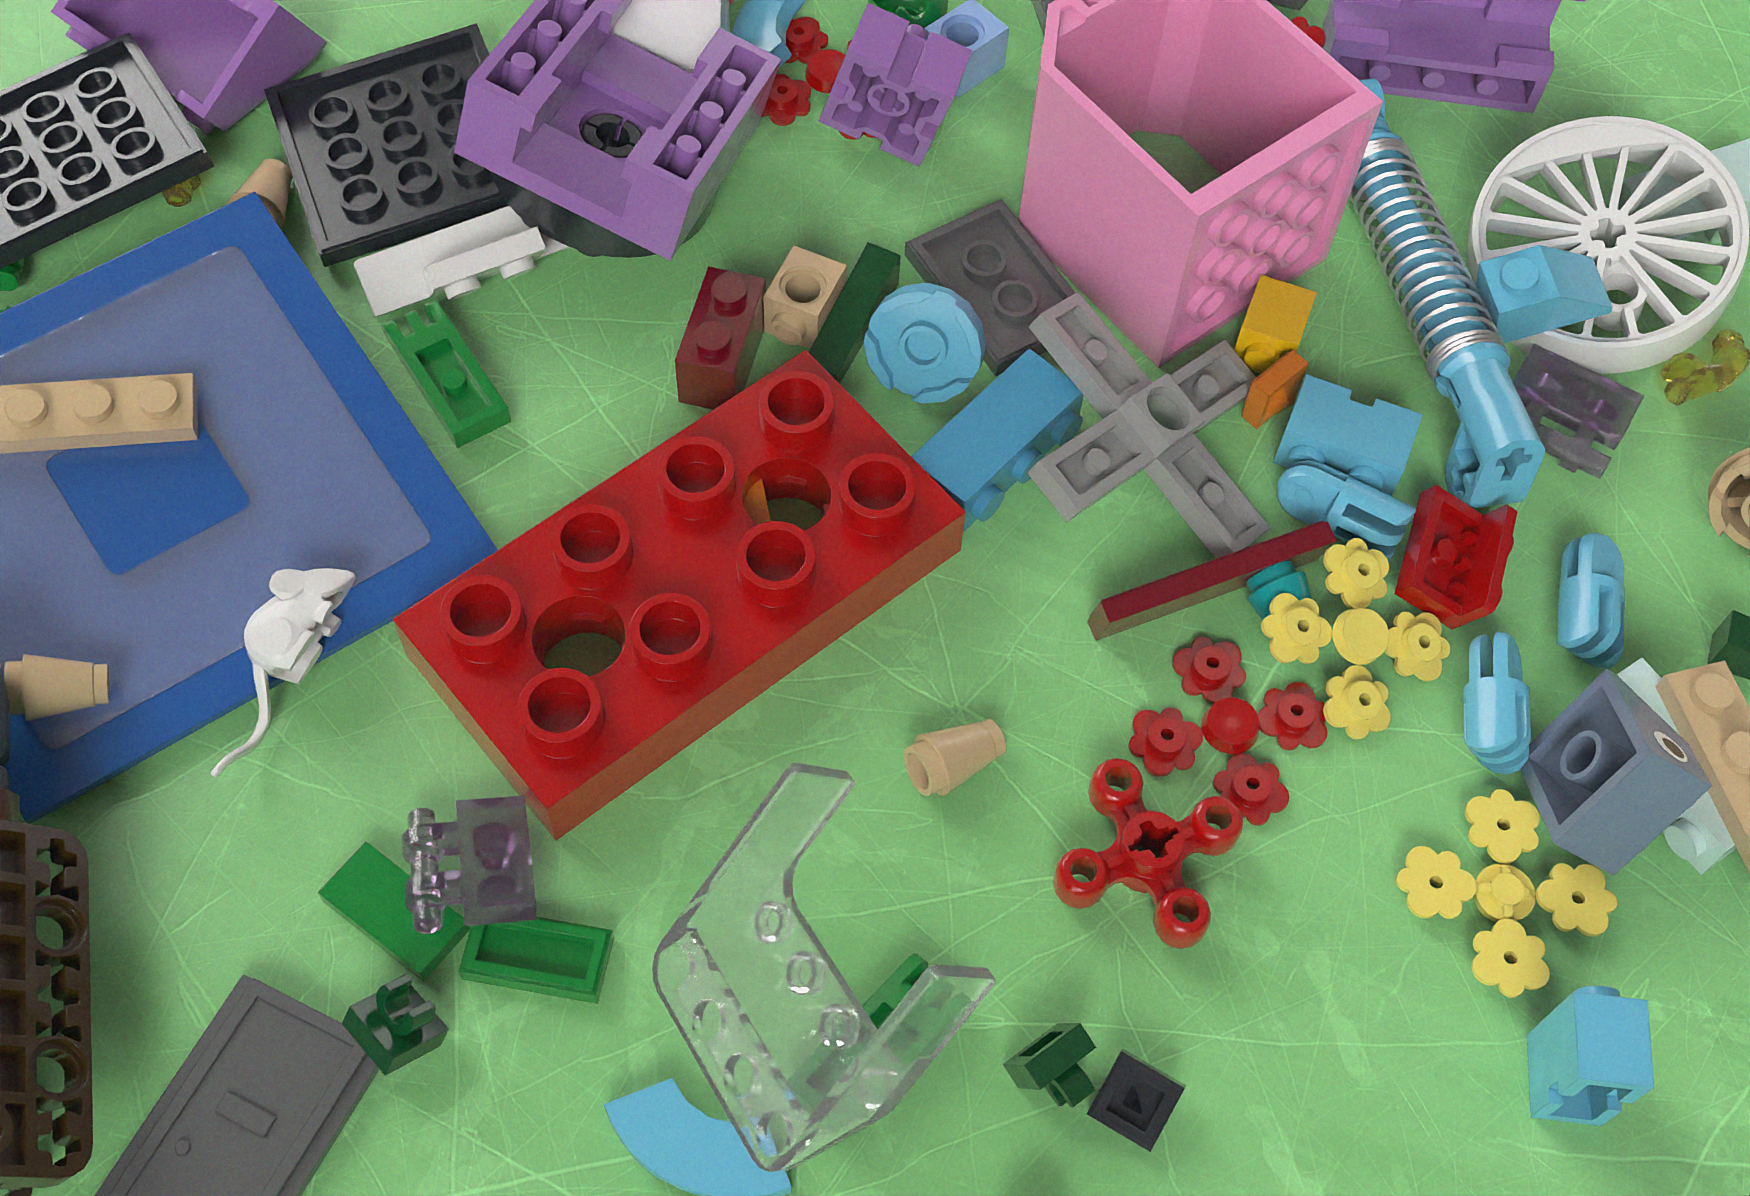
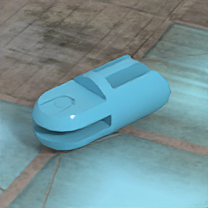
(1352, 508)
(1592, 600)
(1497, 705)

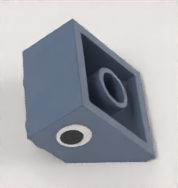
(1611, 775)

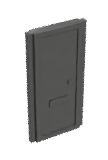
(248, 1103)

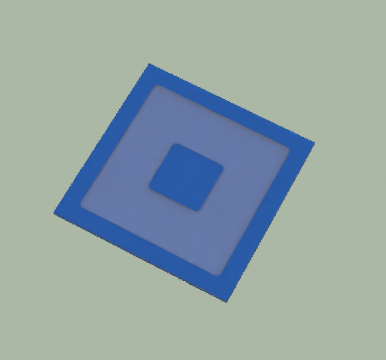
(172, 545)

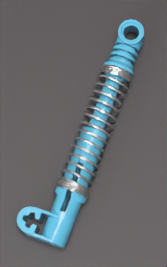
(1468, 363)

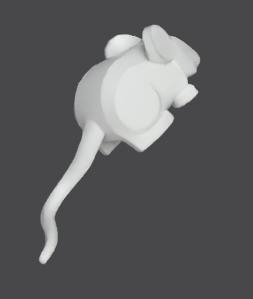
(286, 634)

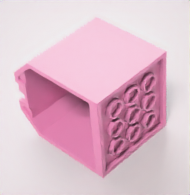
(1246, 97)

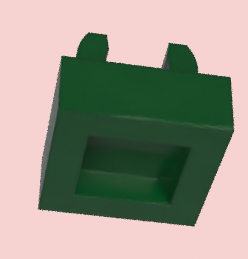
(395, 1025)
(1053, 1064)

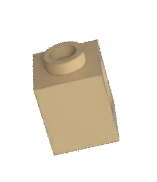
(802, 296)

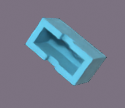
(1348, 435)
(1590, 1057)

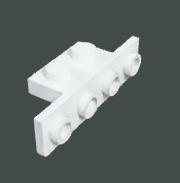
(452, 260)

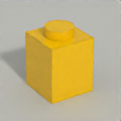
(1273, 322)

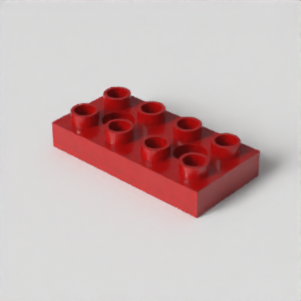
(684, 585)

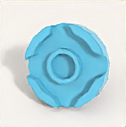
(925, 342)

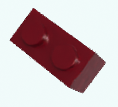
(720, 338)

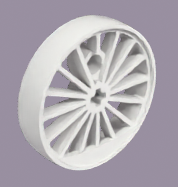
(1617, 239)

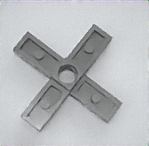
(1145, 428)

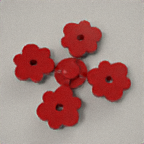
(790, 97)
(1230, 728)

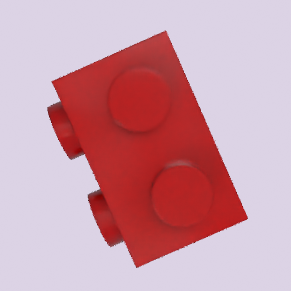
(1455, 558)

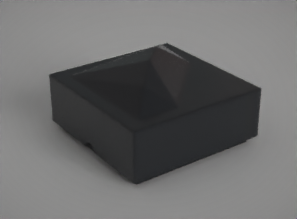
(1136, 1100)

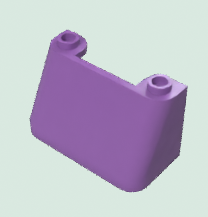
(204, 51)

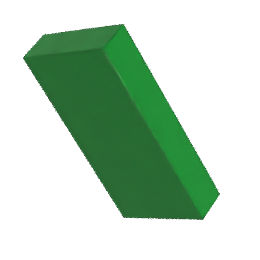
(372, 898)
(539, 957)

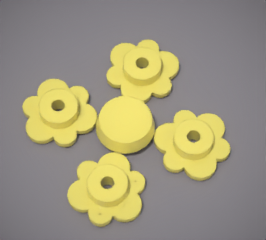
(1358, 637)
(1506, 893)

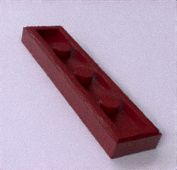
(1207, 580)

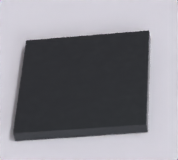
(379, 145)
(87, 146)

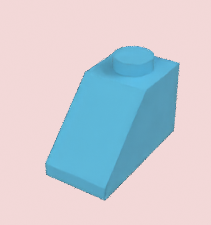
(1540, 291)

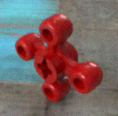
(1141, 870)

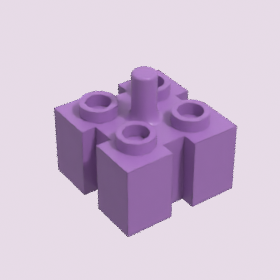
(895, 84)

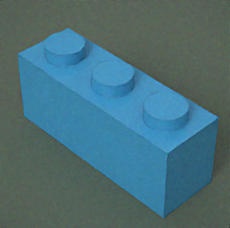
(1002, 435)

